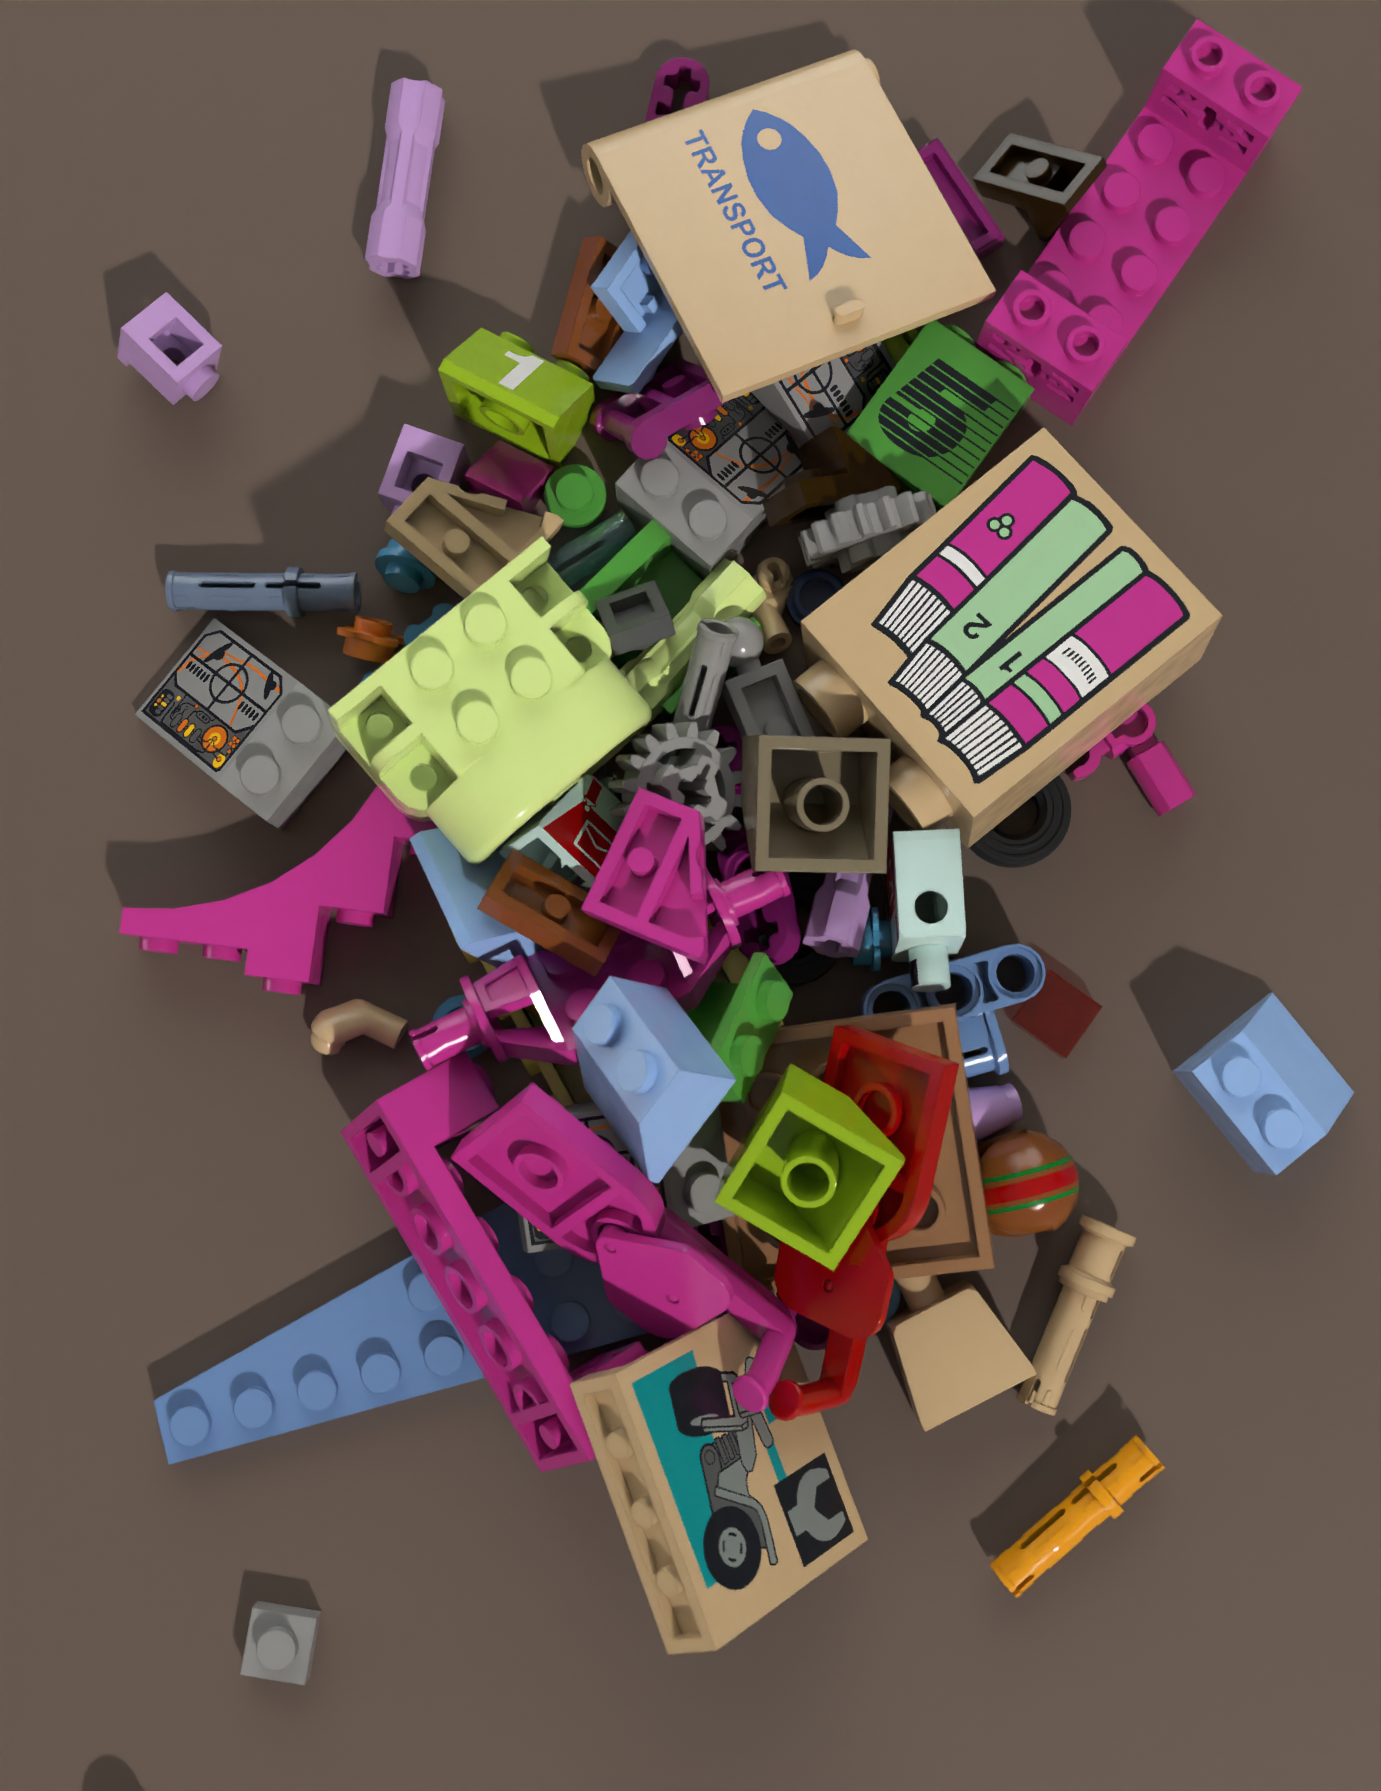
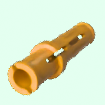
(1076, 1515)

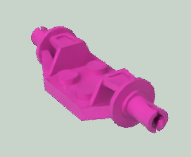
(565, 991)

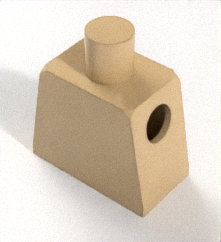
(951, 1349)

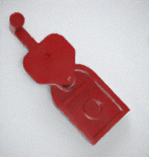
(909, 1102)

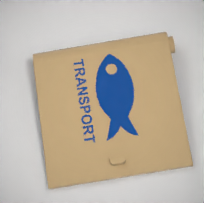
(788, 222)

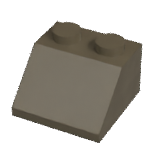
(816, 803)

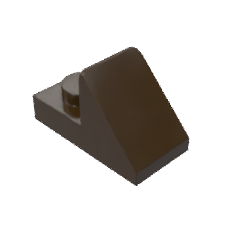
(1038, 178)
(832, 470)

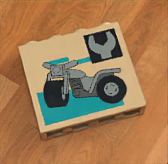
(714, 1498)

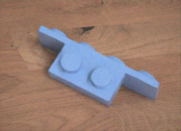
(643, 313)

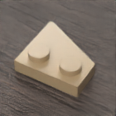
(465, 534)

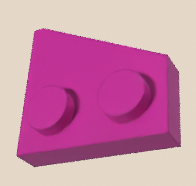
(656, 877)

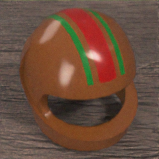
(1027, 1183)

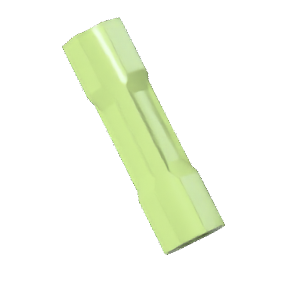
(662, 667)

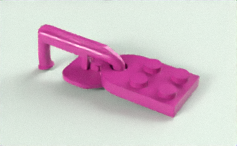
(614, 1216)

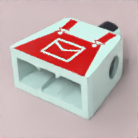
(572, 832)
(927, 886)

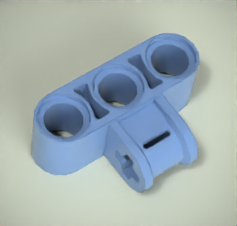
(982, 997)

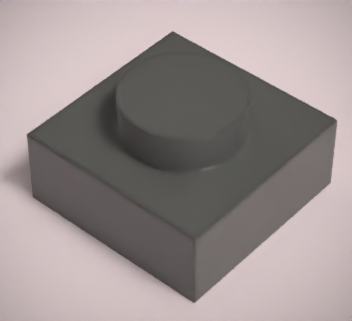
(635, 618)

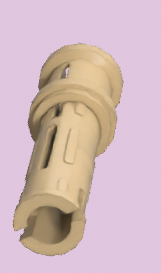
(1085, 1284)

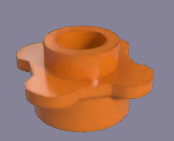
(370, 639)

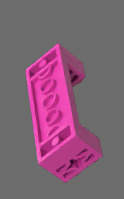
(1138, 220)
(459, 1256)

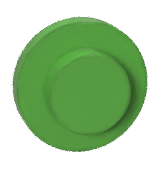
(575, 495)

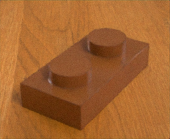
(586, 325)
(548, 912)

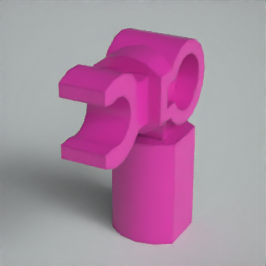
(1149, 763)

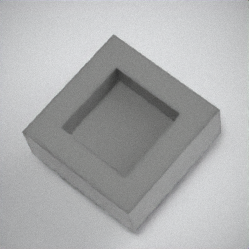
(280, 1643)

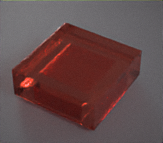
(1056, 1015)

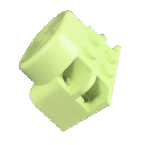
(493, 708)

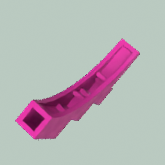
(289, 918)

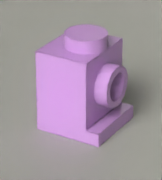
(167, 333)
(420, 456)

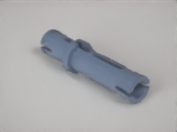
(285, 591)

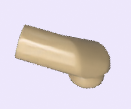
(775, 578)
(352, 1019)

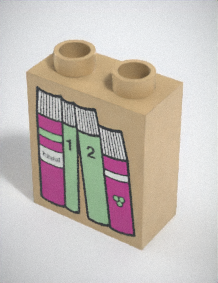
(1002, 640)

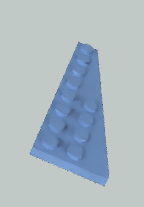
(376, 1349)

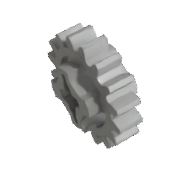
(864, 528)
(694, 778)

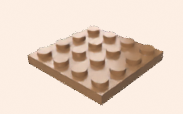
(955, 1226)

